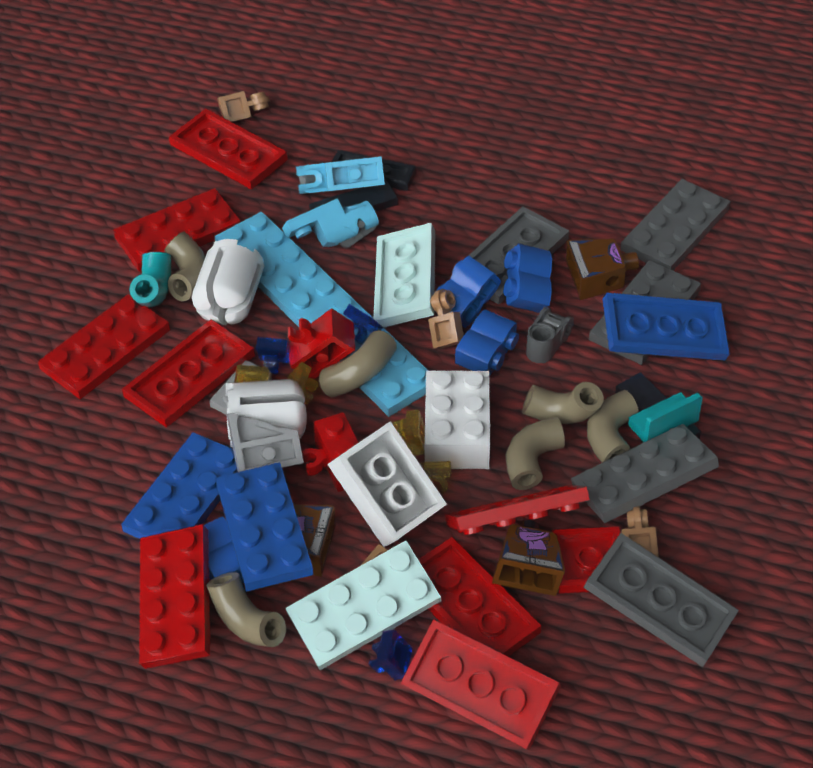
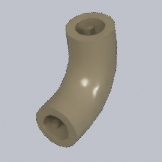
(189, 259)
(360, 366)
(568, 407)
(605, 424)
(527, 447)
(241, 615)

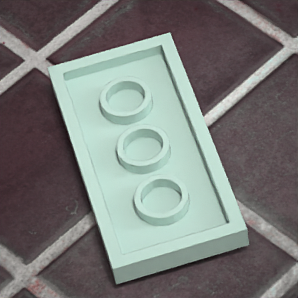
(404, 275)
(363, 604)

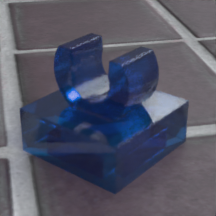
(362, 323)
(273, 352)
(392, 655)

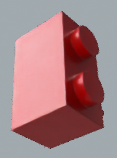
(321, 342)
(332, 439)

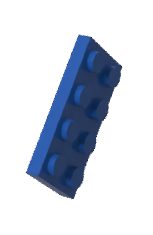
(665, 326)
(184, 490)
(263, 527)

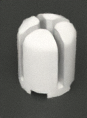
(227, 282)
(268, 401)

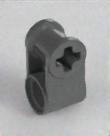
(547, 335)

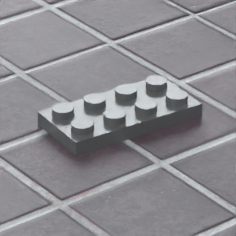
(676, 225)
(521, 228)
(651, 281)
(645, 472)
(661, 599)

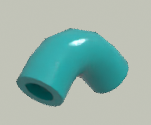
(152, 285)

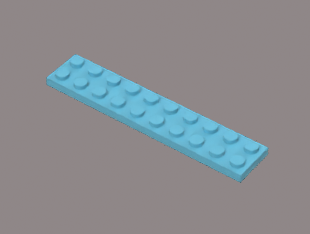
(308, 292)

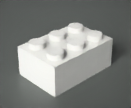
(458, 418)
(387, 484)

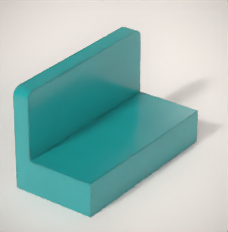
(666, 415)

